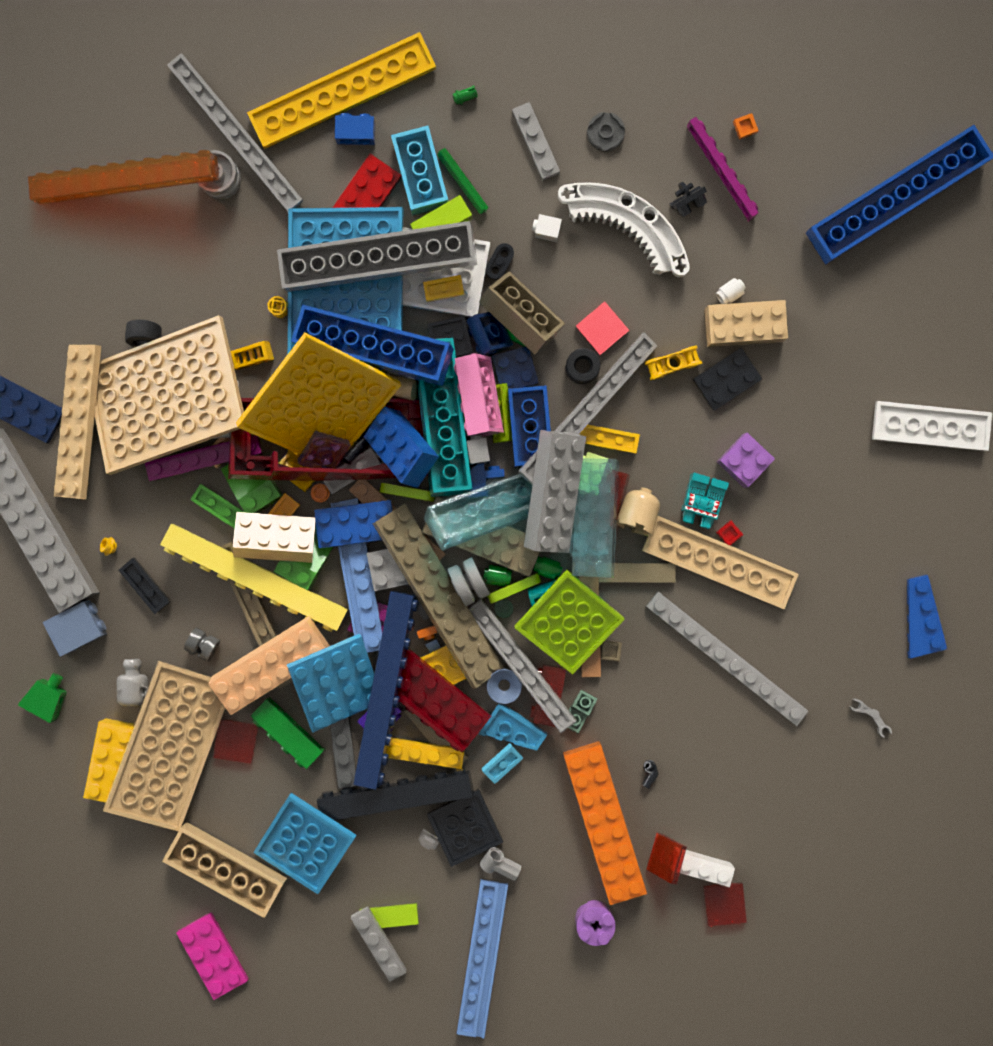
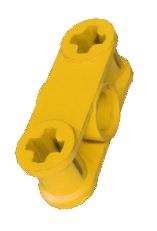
(661, 367)

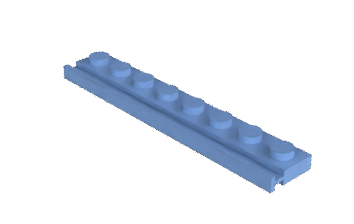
(360, 590)
(482, 958)

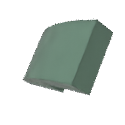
(581, 709)

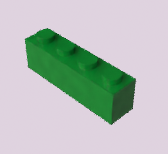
(287, 733)

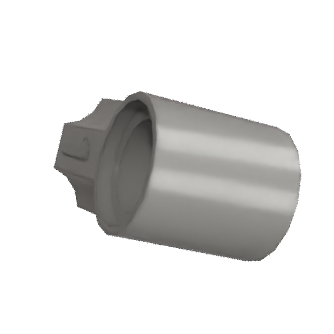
(496, 862)

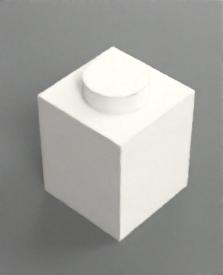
(547, 228)

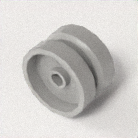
(228, 181)
(467, 582)

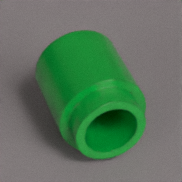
(548, 567)
(497, 575)

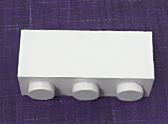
(707, 868)

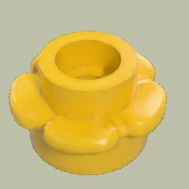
(108, 546)

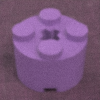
(587, 915)

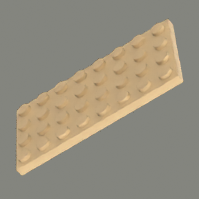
(166, 748)

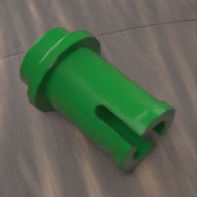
(464, 95)

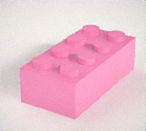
(478, 395)

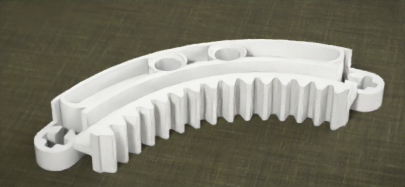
(605, 203)

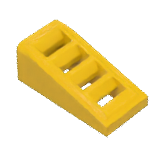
(266, 349)

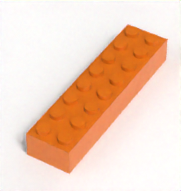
(605, 823)

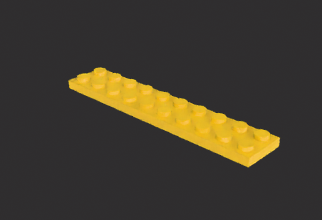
(342, 90)

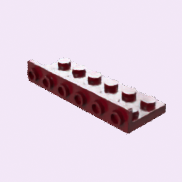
(440, 703)

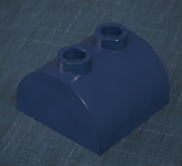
(488, 334)

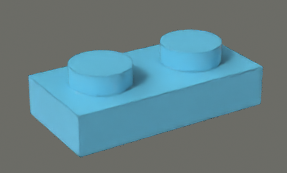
(502, 763)

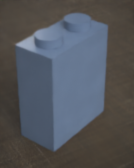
(75, 627)

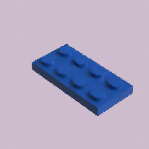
(350, 523)

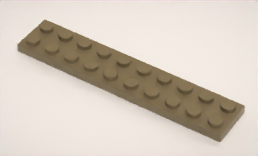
(438, 595)

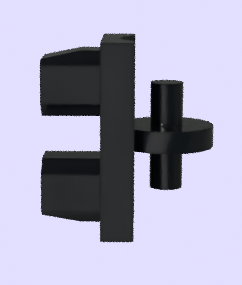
(696, 194)

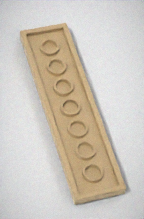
(77, 421)
(720, 562)

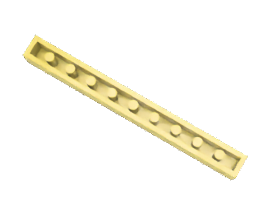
(253, 576)

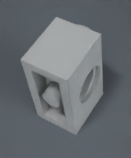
(478, 450)

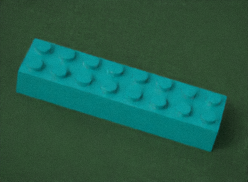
(445, 433)

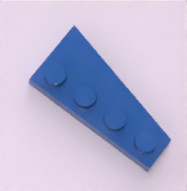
(924, 623)

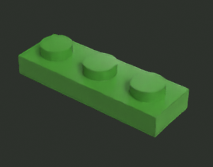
(216, 505)

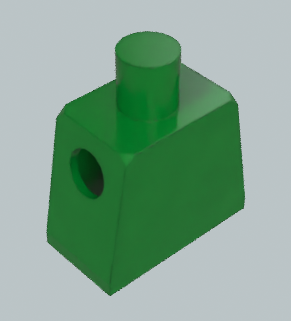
(45, 698)

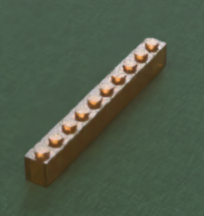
(123, 177)

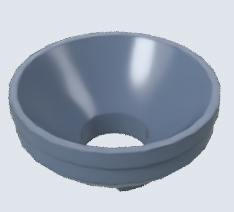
(499, 695)

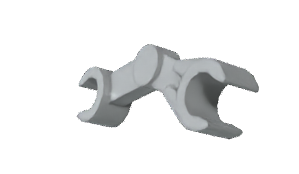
(874, 714)

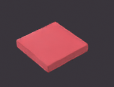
(602, 328)

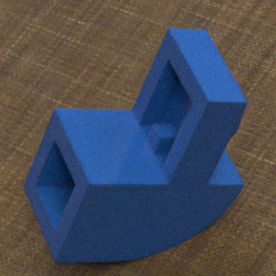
(479, 475)

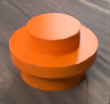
(320, 493)

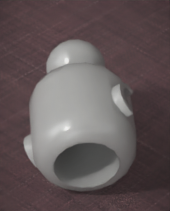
(131, 685)

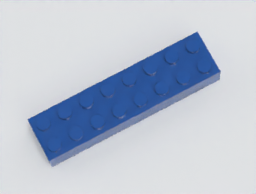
(378, 344)

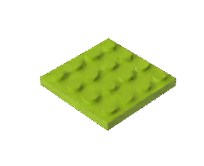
(569, 622)

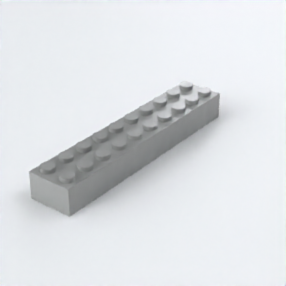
(377, 256)
(40, 533)

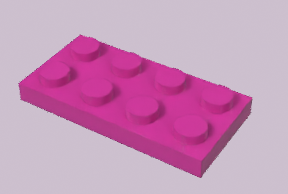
(212, 955)

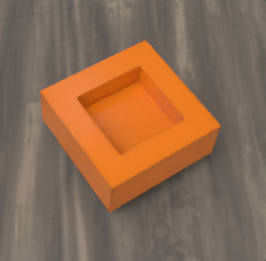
(745, 126)
(427, 633)

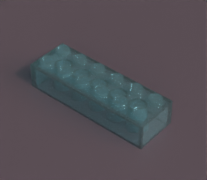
(479, 511)
(596, 519)

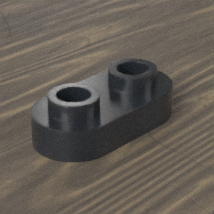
(499, 262)

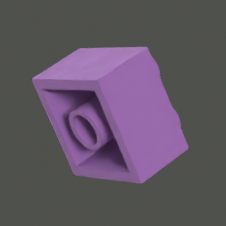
(745, 460)

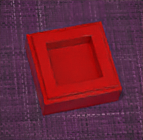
(729, 533)

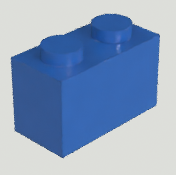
(355, 129)

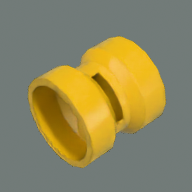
(281, 308)

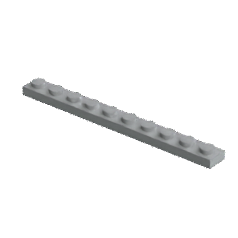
(234, 132)
(600, 394)
(727, 658)

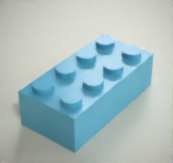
(420, 170)

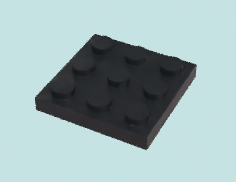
(465, 828)

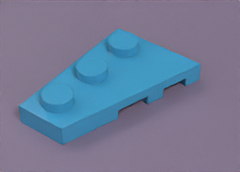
(514, 728)

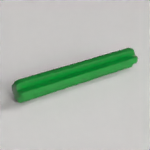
(462, 181)

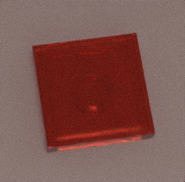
(235, 741)
(666, 858)
(725, 904)

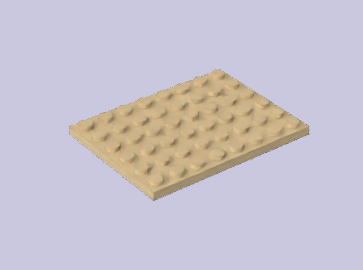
(166, 396)

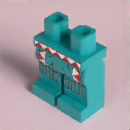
(704, 506)

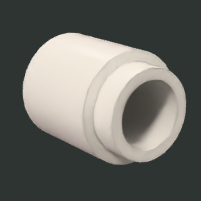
(730, 291)

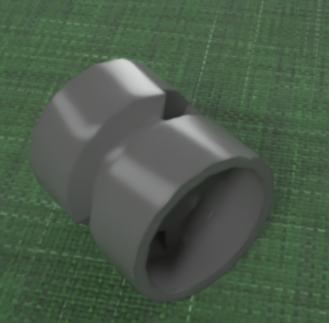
(201, 644)

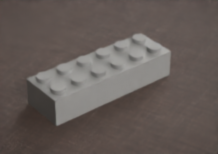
(554, 491)

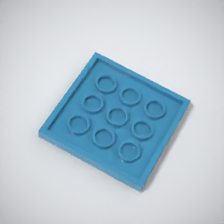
(333, 682)
(304, 843)

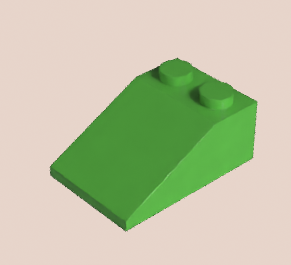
(253, 494)
(304, 573)

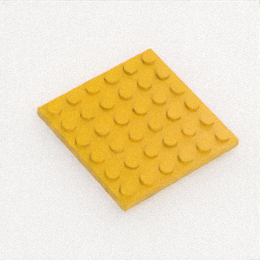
(319, 392)

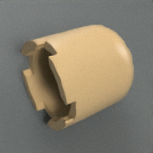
(639, 511)

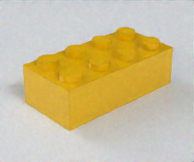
(106, 757)

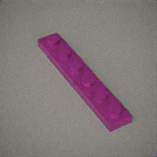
(718, 162)
(194, 460)

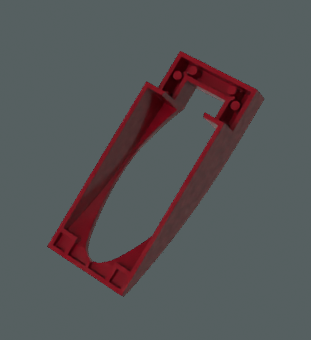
(247, 467)

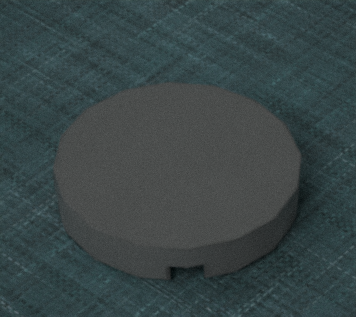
(606, 131)

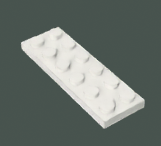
(931, 426)

